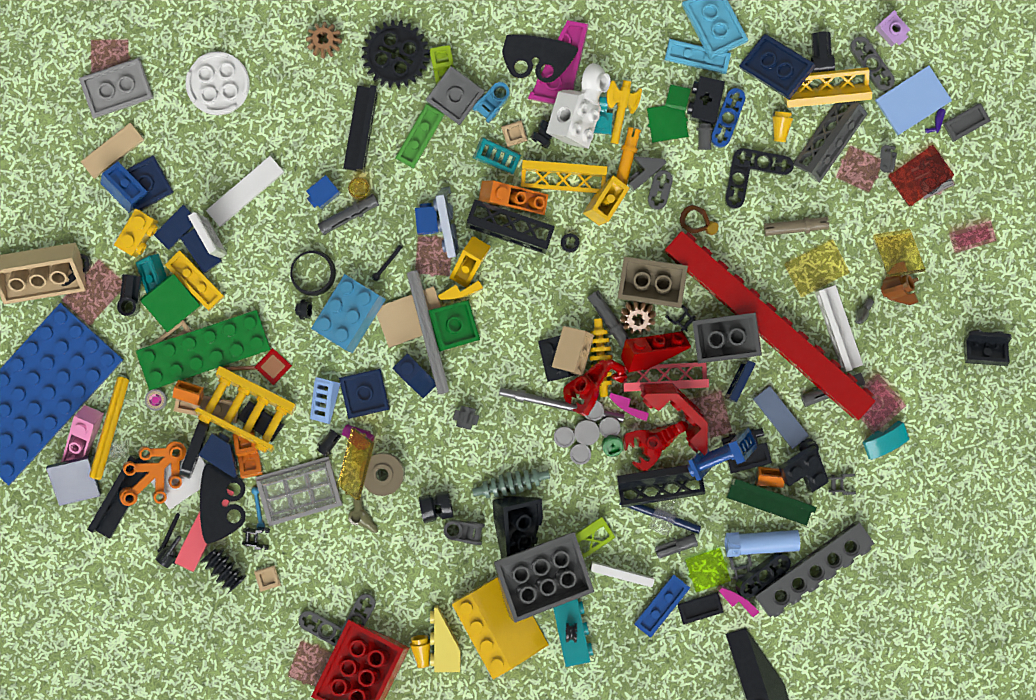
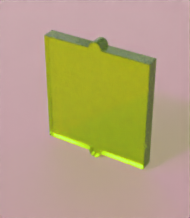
(708, 570)

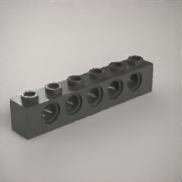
(862, 545)

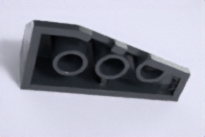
(517, 523)
(753, 669)

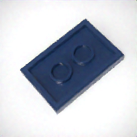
(777, 66)

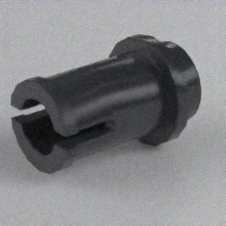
(328, 443)

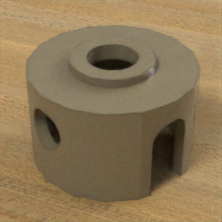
(395, 470)

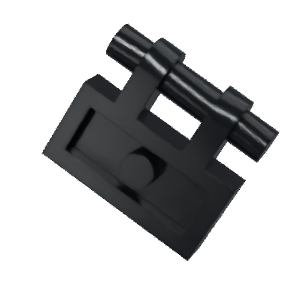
(758, 458)

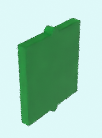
(667, 123)

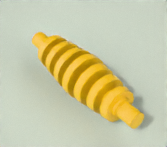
(600, 351)

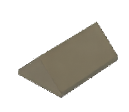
(652, 282)

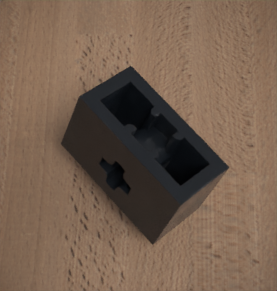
(713, 90)

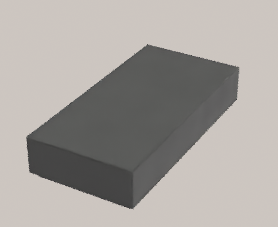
(966, 122)

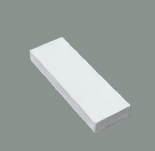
(622, 574)

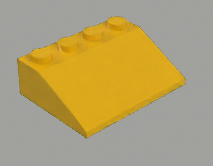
(494, 634)

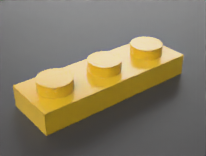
(194, 280)

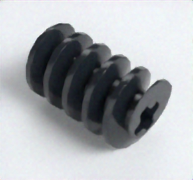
(223, 569)

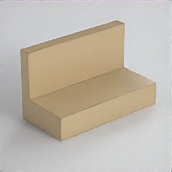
(573, 350)

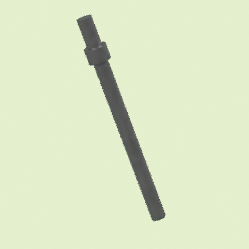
(521, 396)

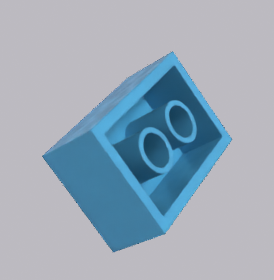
(348, 314)

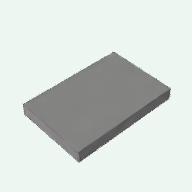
(116, 88)

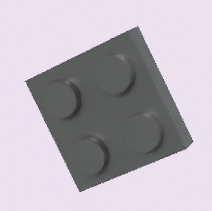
(455, 95)

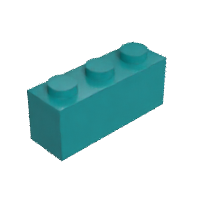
(573, 652)

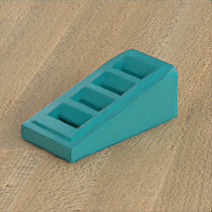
(494, 163)

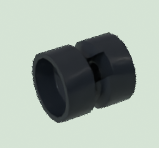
(428, 506)

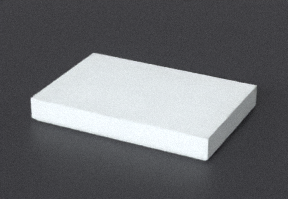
(207, 235)

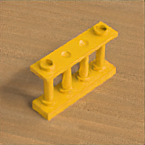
(245, 388)

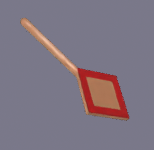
(271, 366)

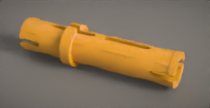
(627, 156)

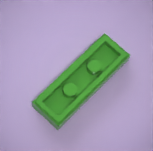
(420, 136)

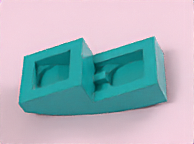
(884, 442)

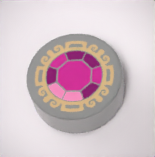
(156, 400)

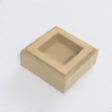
(514, 133)
(267, 578)

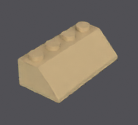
(35, 273)

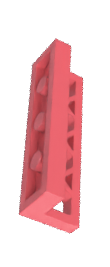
(680, 384)

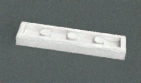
(245, 191)

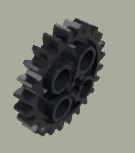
(404, 37)

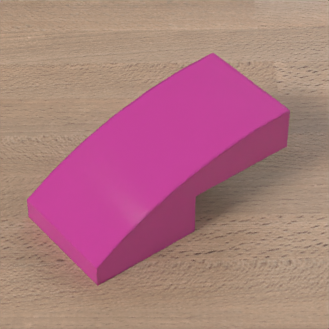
(623, 403)
(733, 598)

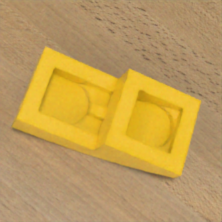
(454, 293)

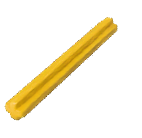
(109, 428)

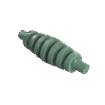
(511, 483)

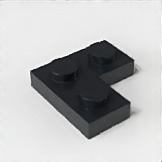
(807, 466)

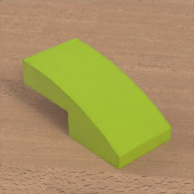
(441, 60)

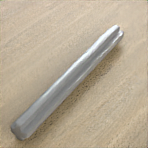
(427, 331)

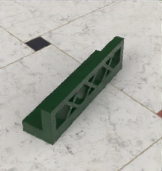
(770, 501)

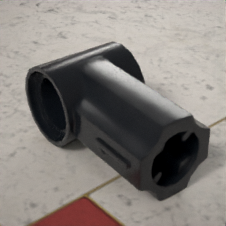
(822, 52)
(130, 292)

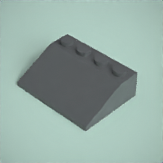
(543, 577)

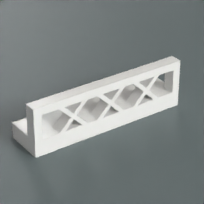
(838, 328)

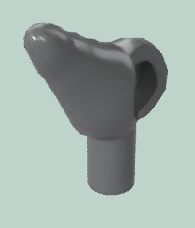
(863, 313)

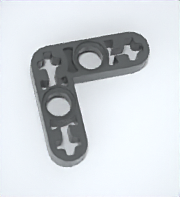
(316, 617)

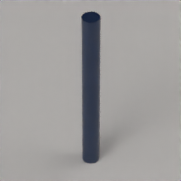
(677, 522)

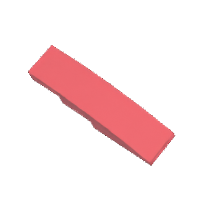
(194, 544)

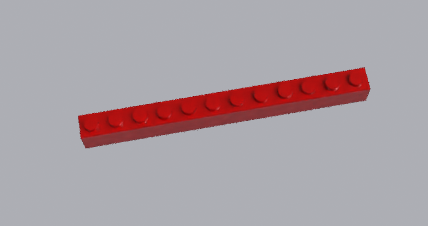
(772, 328)

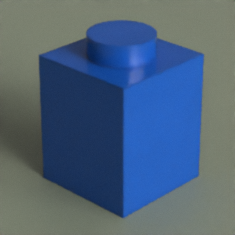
(322, 193)
(426, 219)

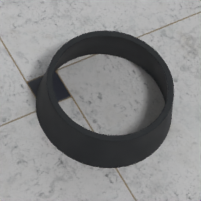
(330, 282)

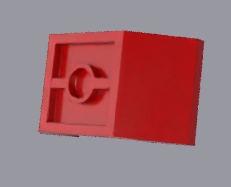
(659, 394)

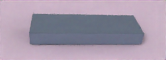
(780, 417)

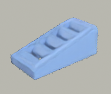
(333, 388)

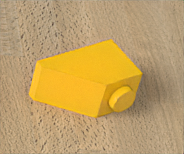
(606, 201)
(469, 261)

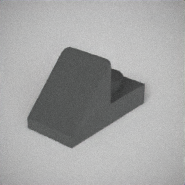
(649, 167)

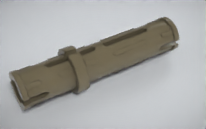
(796, 226)

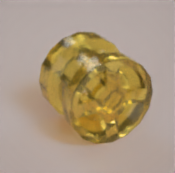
(356, 185)

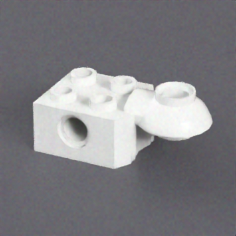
(577, 111)

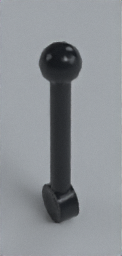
(376, 276)

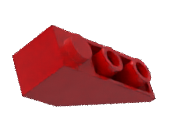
(650, 351)

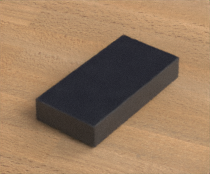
(262, 422)
(700, 608)

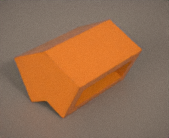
(188, 392)
(769, 477)

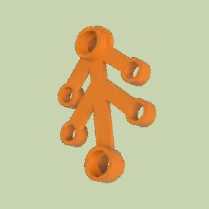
(155, 471)

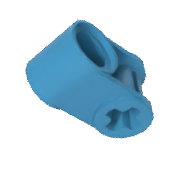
(491, 102)

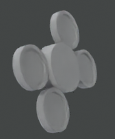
(586, 433)

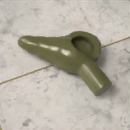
(361, 517)

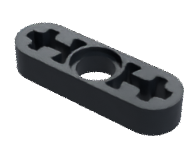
(194, 449)
(753, 588)

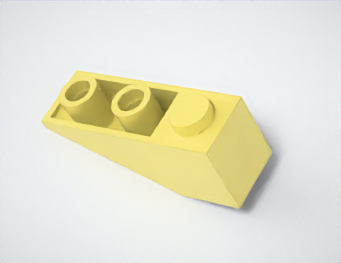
(446, 648)

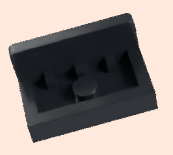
(987, 348)
(548, 349)

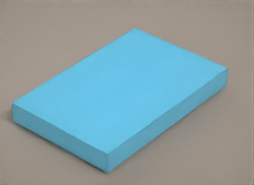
(715, 25)

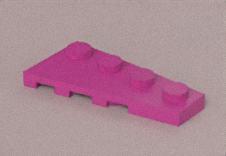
(574, 34)

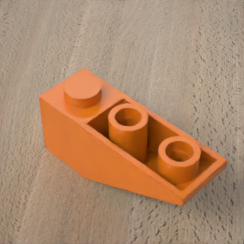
(513, 197)

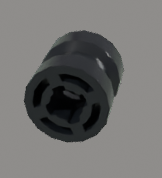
(541, 135)

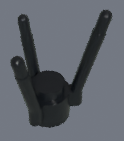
(167, 553)

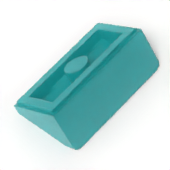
(151, 271)

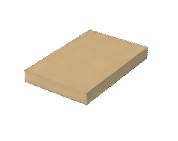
(400, 318)

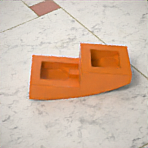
(248, 457)

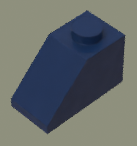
(414, 375)
(221, 453)

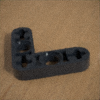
(744, 169)

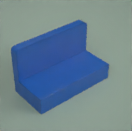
(122, 186)

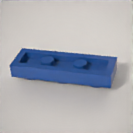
(661, 605)

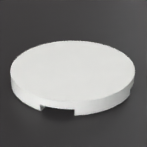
(217, 83)

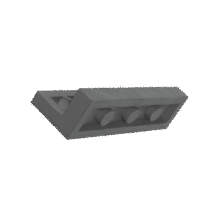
(835, 139)

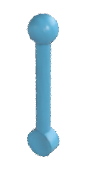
(254, 490)

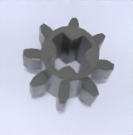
(466, 417)

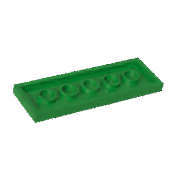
(203, 350)

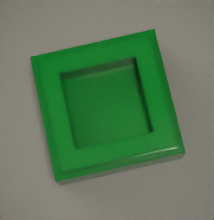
(678, 97)

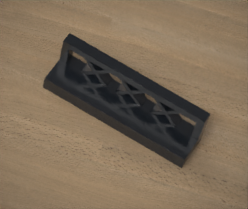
(361, 128)
(507, 234)
(655, 479)
(112, 509)

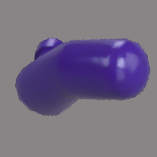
(938, 121)

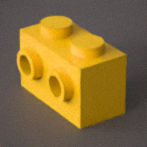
(136, 233)

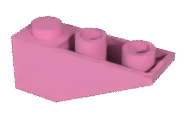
(82, 433)

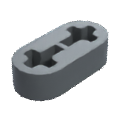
(664, 192)

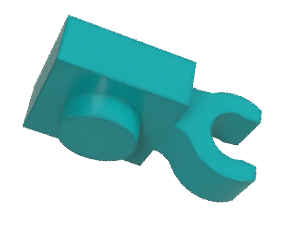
(604, 123)

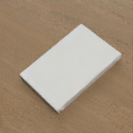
(188, 486)

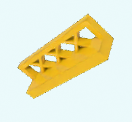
(832, 94)
(562, 168)

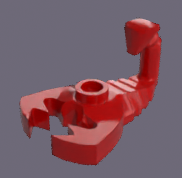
(589, 384)
(653, 442)

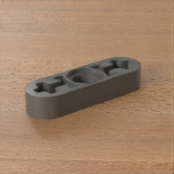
(880, 64)

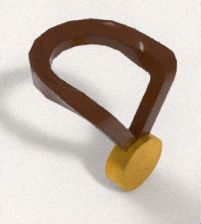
(710, 228)

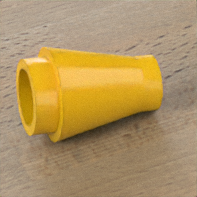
(781, 125)
(421, 650)

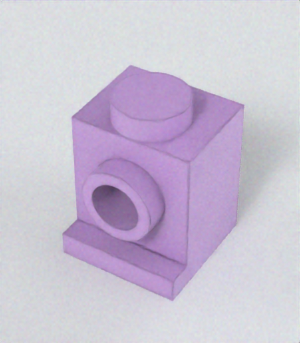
(886, 31)

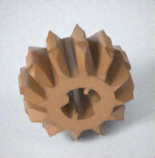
(315, 42)
(638, 324)

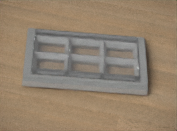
(298, 491)

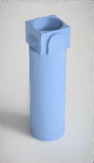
(761, 542)

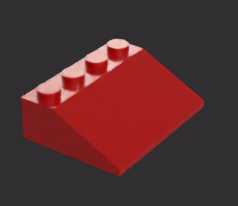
(360, 665)

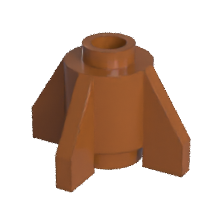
(899, 289)

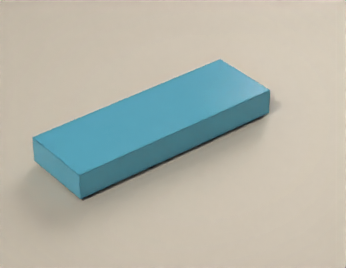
(696, 56)

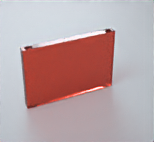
(921, 175)

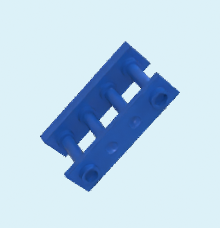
(738, 449)

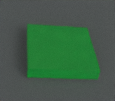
(169, 302)
(454, 325)

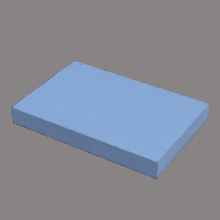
(913, 100)

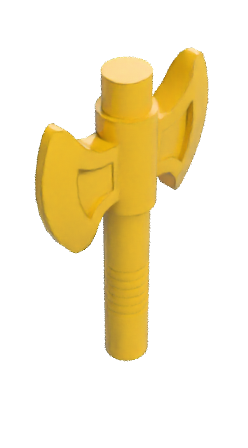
(623, 99)

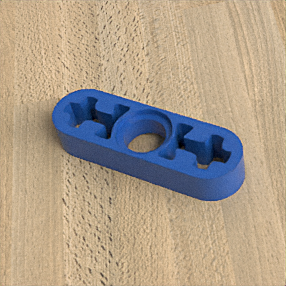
(739, 105)

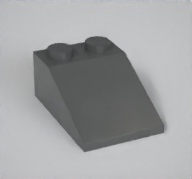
(727, 338)

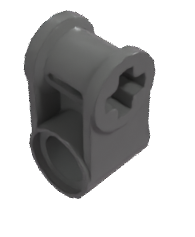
(465, 531)

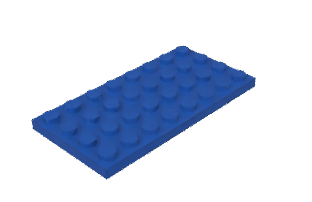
(47, 386)

